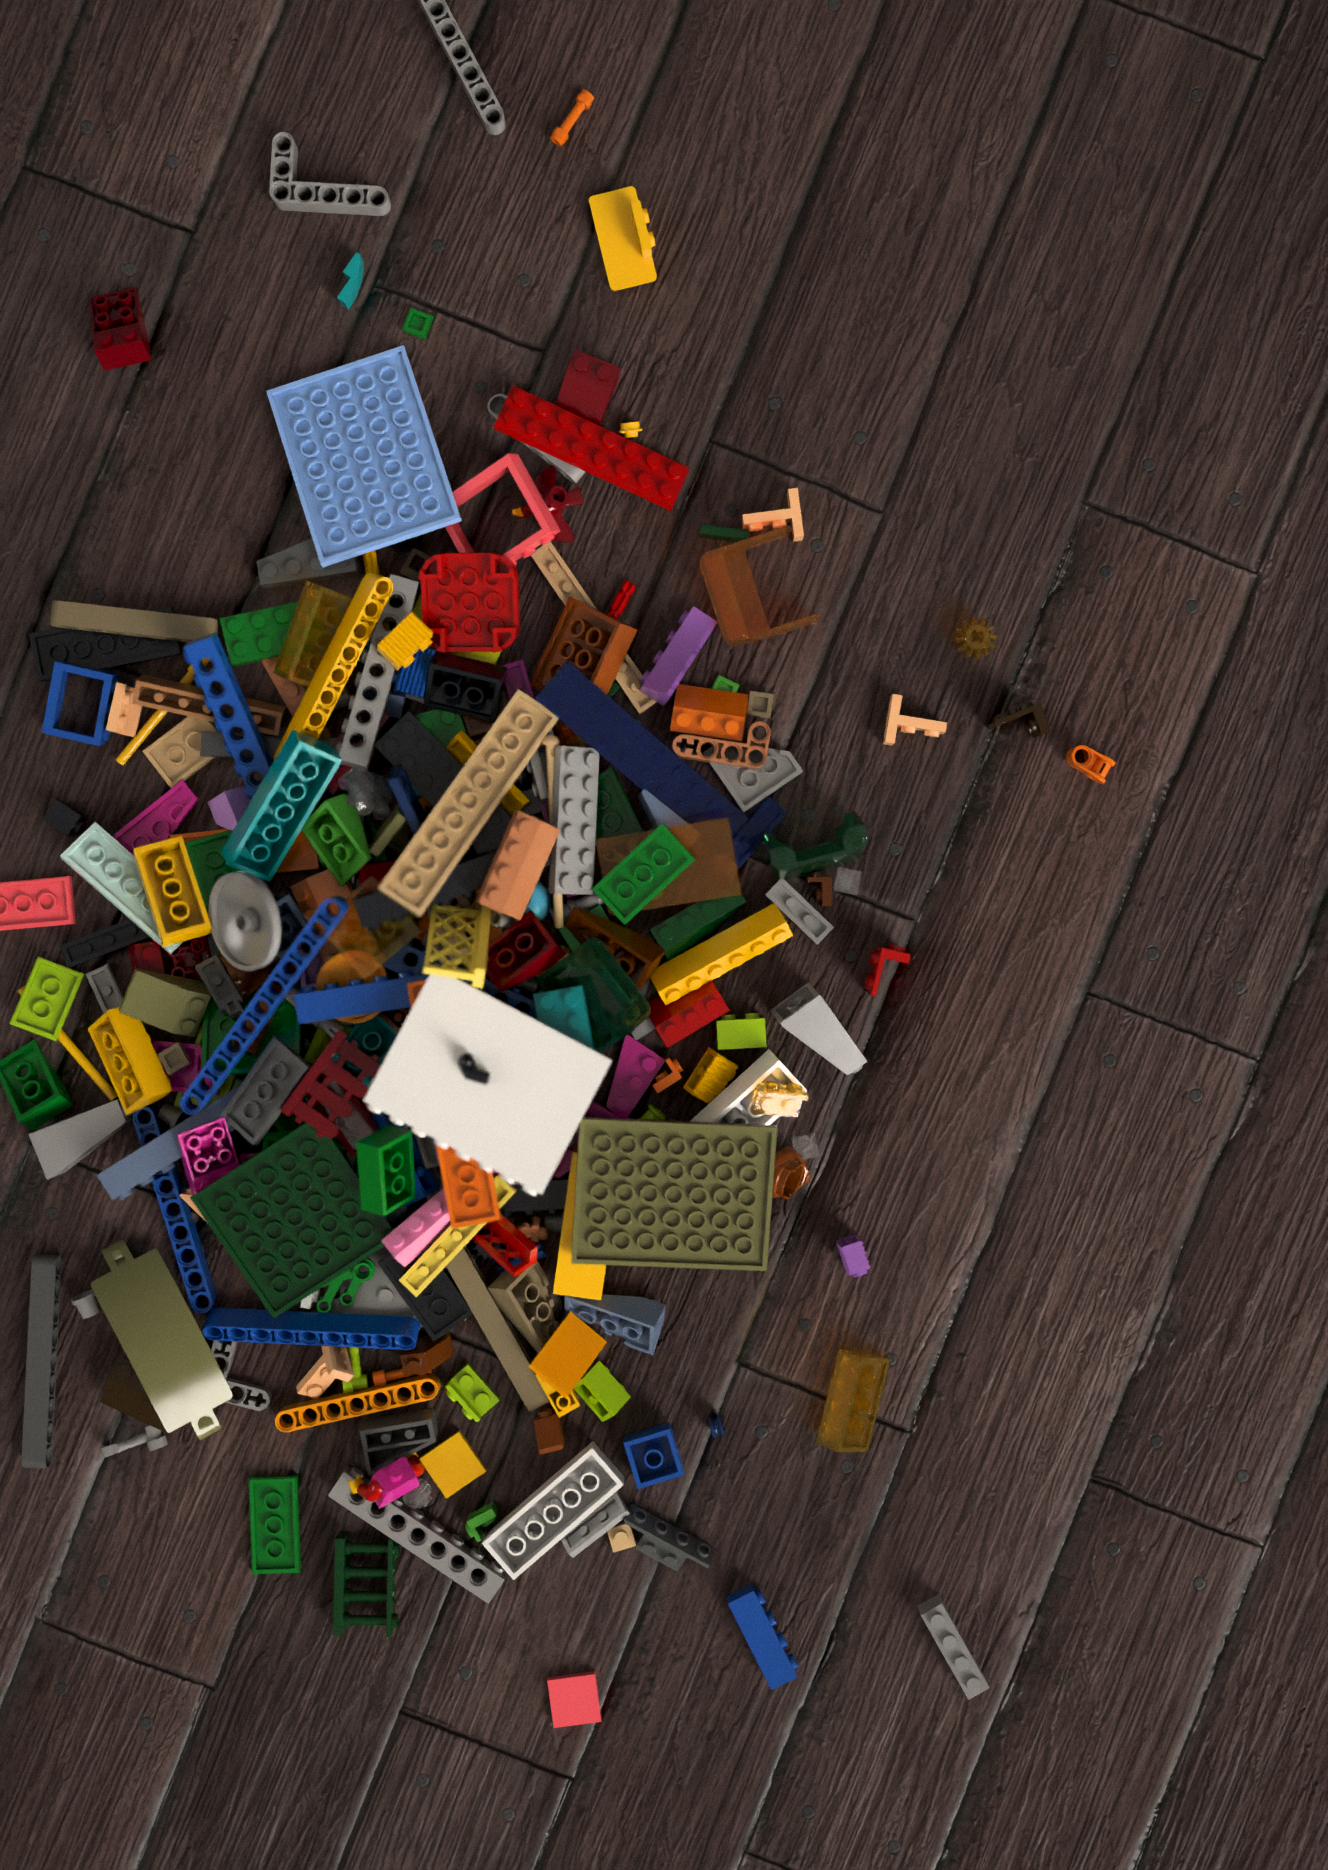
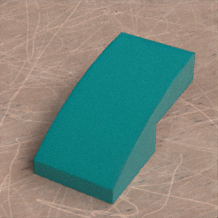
(354, 275)

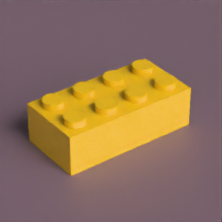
(172, 891)

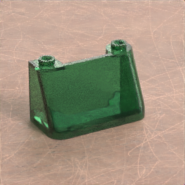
(848, 847)
(611, 996)

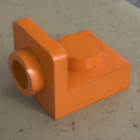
(666, 1079)

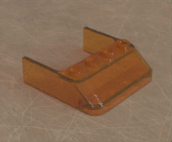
(736, 595)

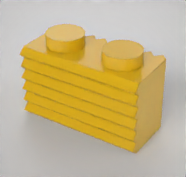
(405, 641)
(710, 1076)

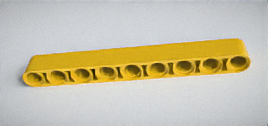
(336, 660)

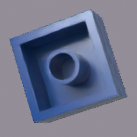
(653, 1455)

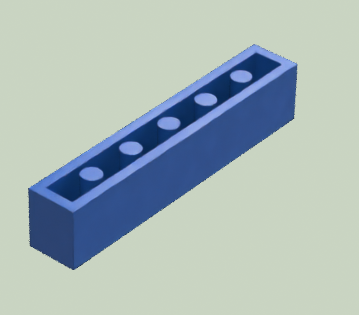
(355, 998)

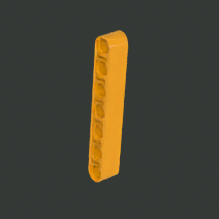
(349, 1410)

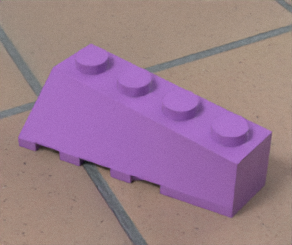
(678, 656)

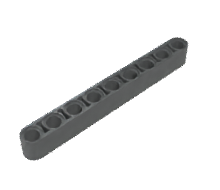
(41, 1361)

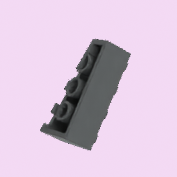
(301, 564)

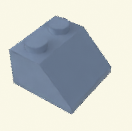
(291, 922)

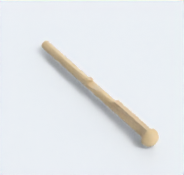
(550, 742)

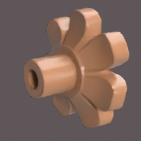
(534, 1230)

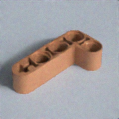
(720, 746)

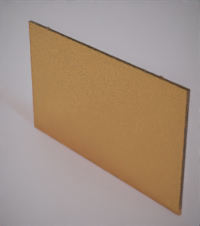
(707, 878)

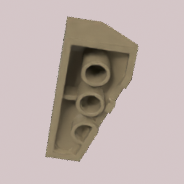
(527, 1303)

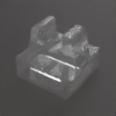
(805, 1145)

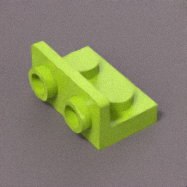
(471, 1392)

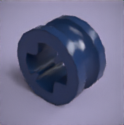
(716, 1425)

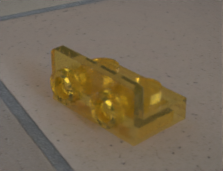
(778, 1099)

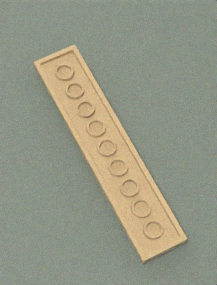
(468, 803)

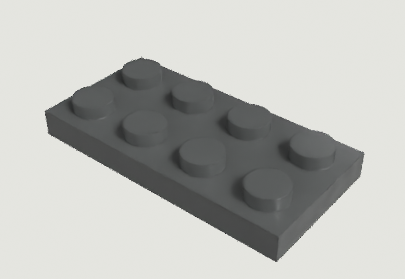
(265, 1090)

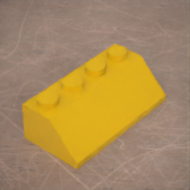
(129, 1060)

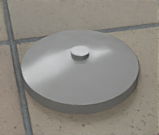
(244, 920)
(376, 1295)

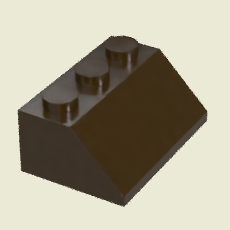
(127, 1395)

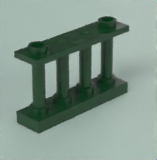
(344, 1595)

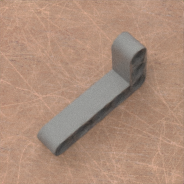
(319, 191)

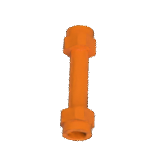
(583, 101)
(382, 1377)

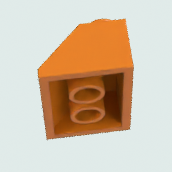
(709, 713)

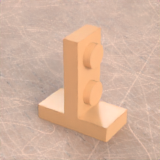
(778, 518)
(907, 723)
(331, 1365)

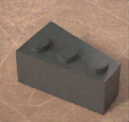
(395, 1436)

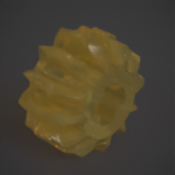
(979, 630)

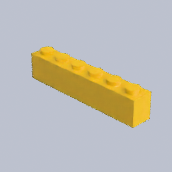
(720, 954)

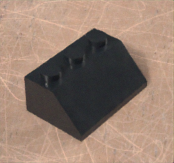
(464, 686)

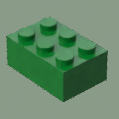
(386, 1169)

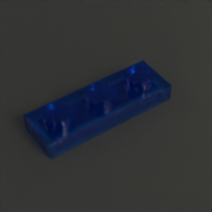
(759, 823)

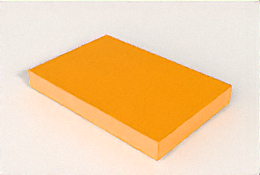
(567, 1354)

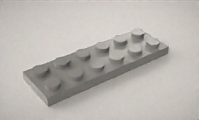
(575, 815)

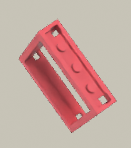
(513, 464)

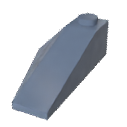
(629, 1317)

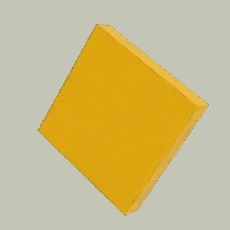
(453, 1464)

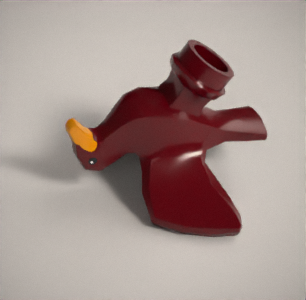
(556, 501)

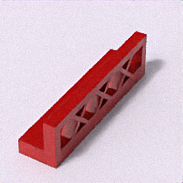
(513, 1239)

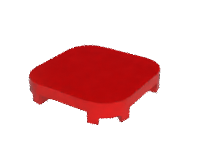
(470, 601)

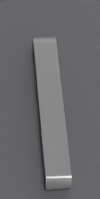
(465, 65)

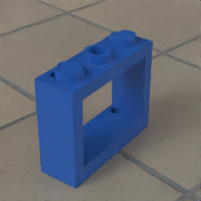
(56, 697)

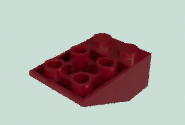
(119, 329)
(180, 963)

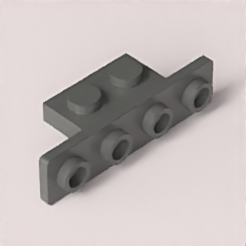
(667, 1542)

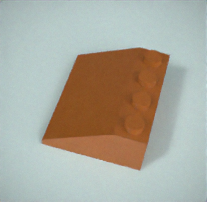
(589, 642)

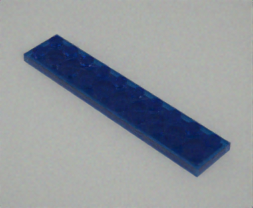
(634, 749)

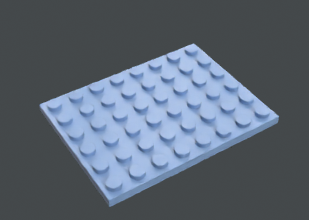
(363, 456)

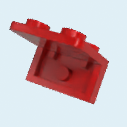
(877, 960)

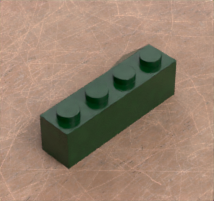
(694, 924)

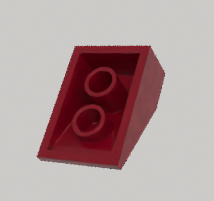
(588, 387)
(522, 952)

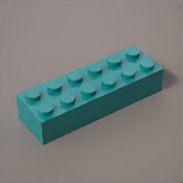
(281, 805)

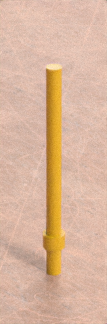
(153, 721)
(84, 1063)

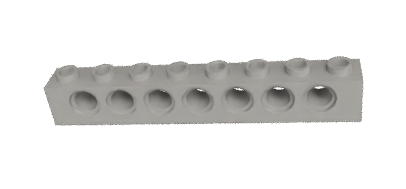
(360, 757)
(402, 1533)

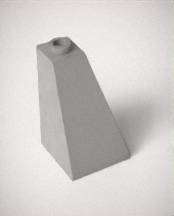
(814, 1024)
(71, 1140)

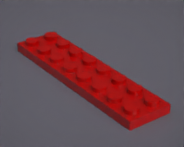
(591, 448)

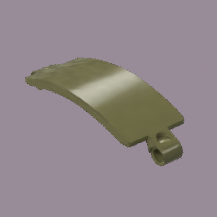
(161, 1339)

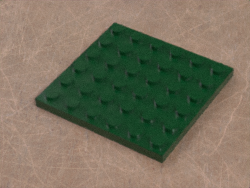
(292, 1217)

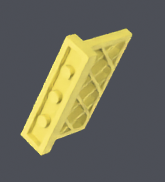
(476, 944)

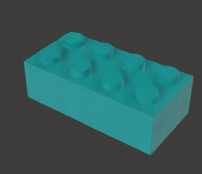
(566, 1012)

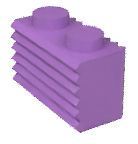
(853, 1255)

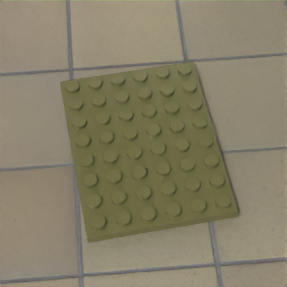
(673, 1194)

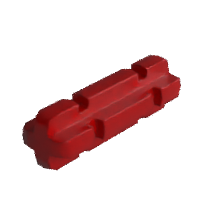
(621, 599)

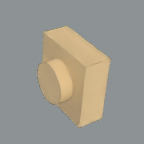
(621, 1537)

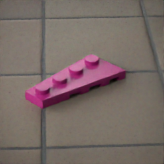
(159, 819)

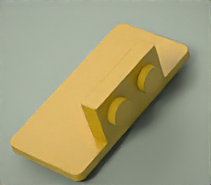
(623, 238)

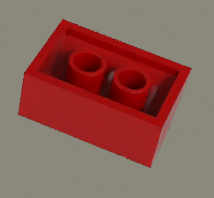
(687, 1013)

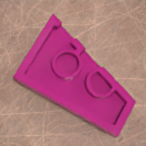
(632, 1076)

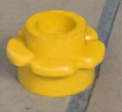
(630, 429)

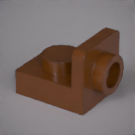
(824, 892)

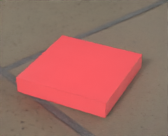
(574, 1699)

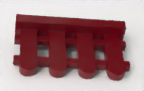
(320, 1091)

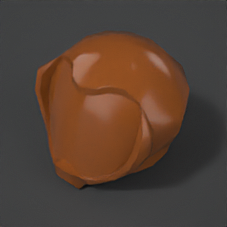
(789, 1173)

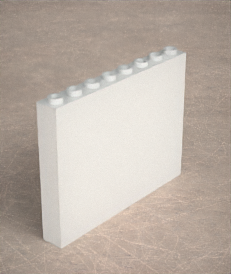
(533, 1092)

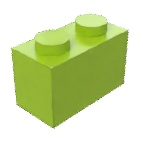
(741, 1032)
(601, 1391)

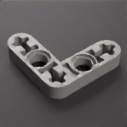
(256, 1389)

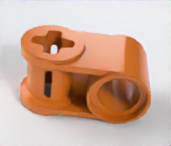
(1094, 765)

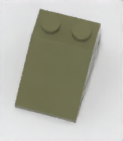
(166, 1001)

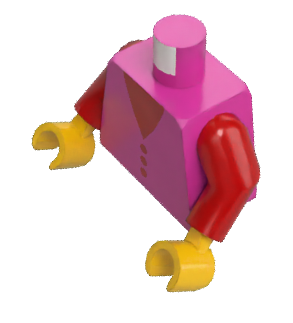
(390, 1481)

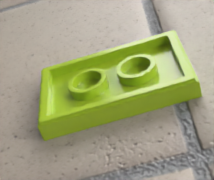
(47, 999)

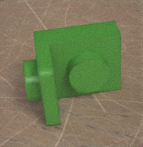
(482, 1516)

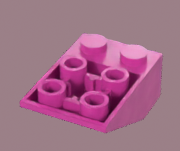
(207, 1153)

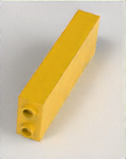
(575, 1279)

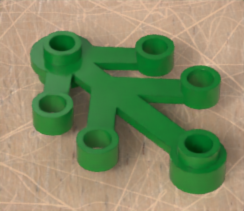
(358, 1277)

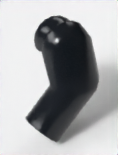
(470, 1070)

